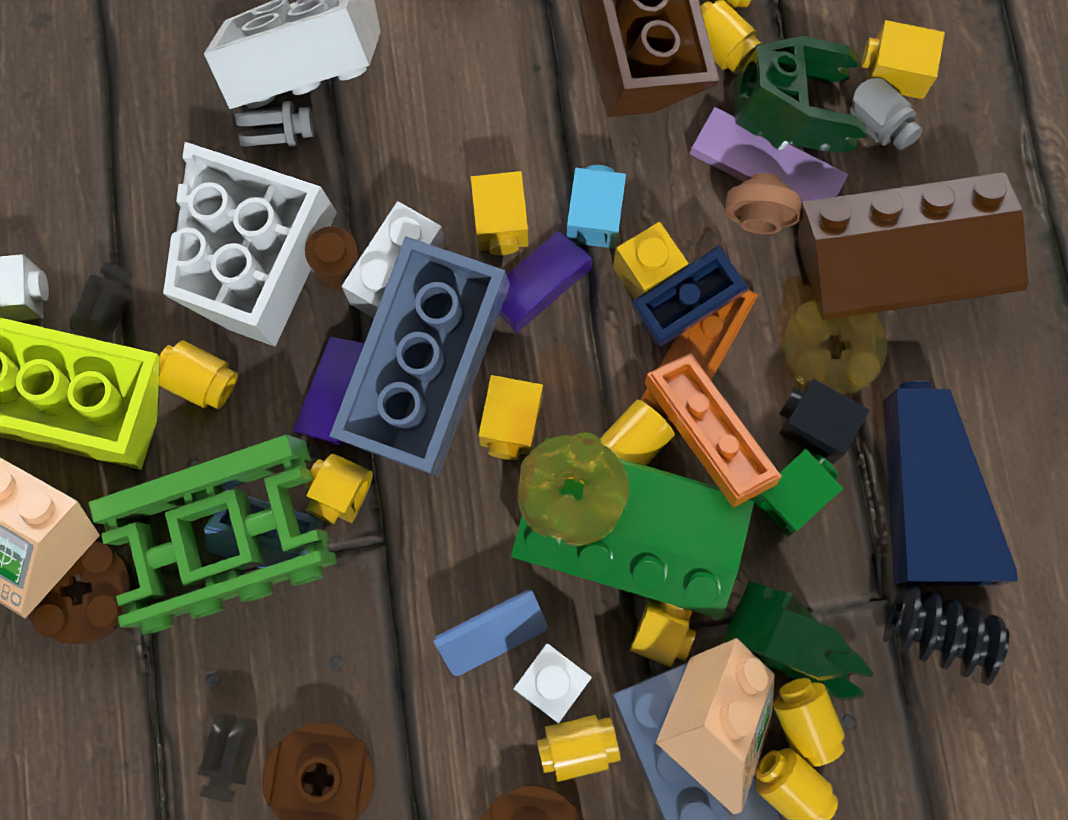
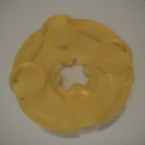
(855, 367)
(563, 517)

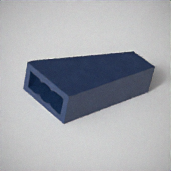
(937, 496)

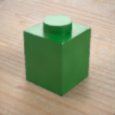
(800, 493)

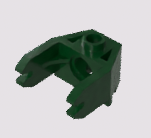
(774, 95)
(794, 643)

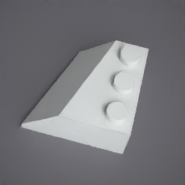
(291, 48)
(242, 242)

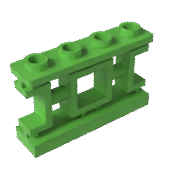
(203, 493)

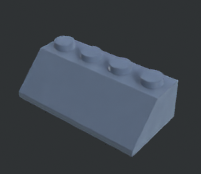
(421, 356)
(673, 789)

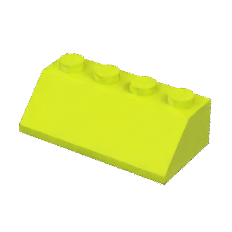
(77, 394)

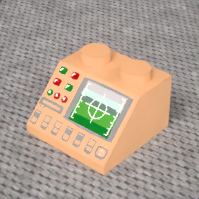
(39, 538)
(721, 720)

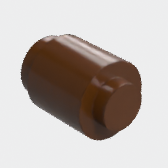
(331, 256)

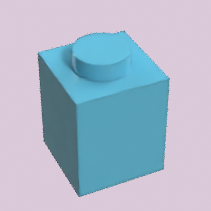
(595, 206)

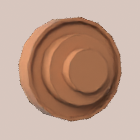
(763, 204)

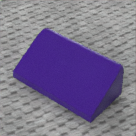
(543, 279)
(328, 391)

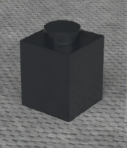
(822, 420)

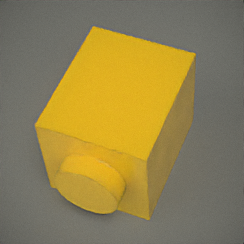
(904, 57)
(500, 212)
(647, 260)
(510, 417)

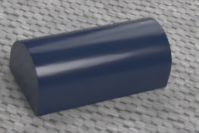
(689, 296)

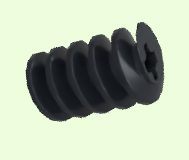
(949, 631)

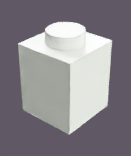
(21, 288)
(552, 683)

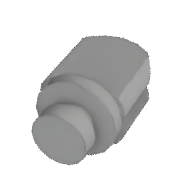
(886, 114)
(293, 124)

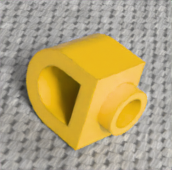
(337, 489)
(663, 633)

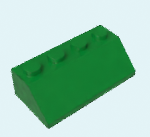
(671, 543)

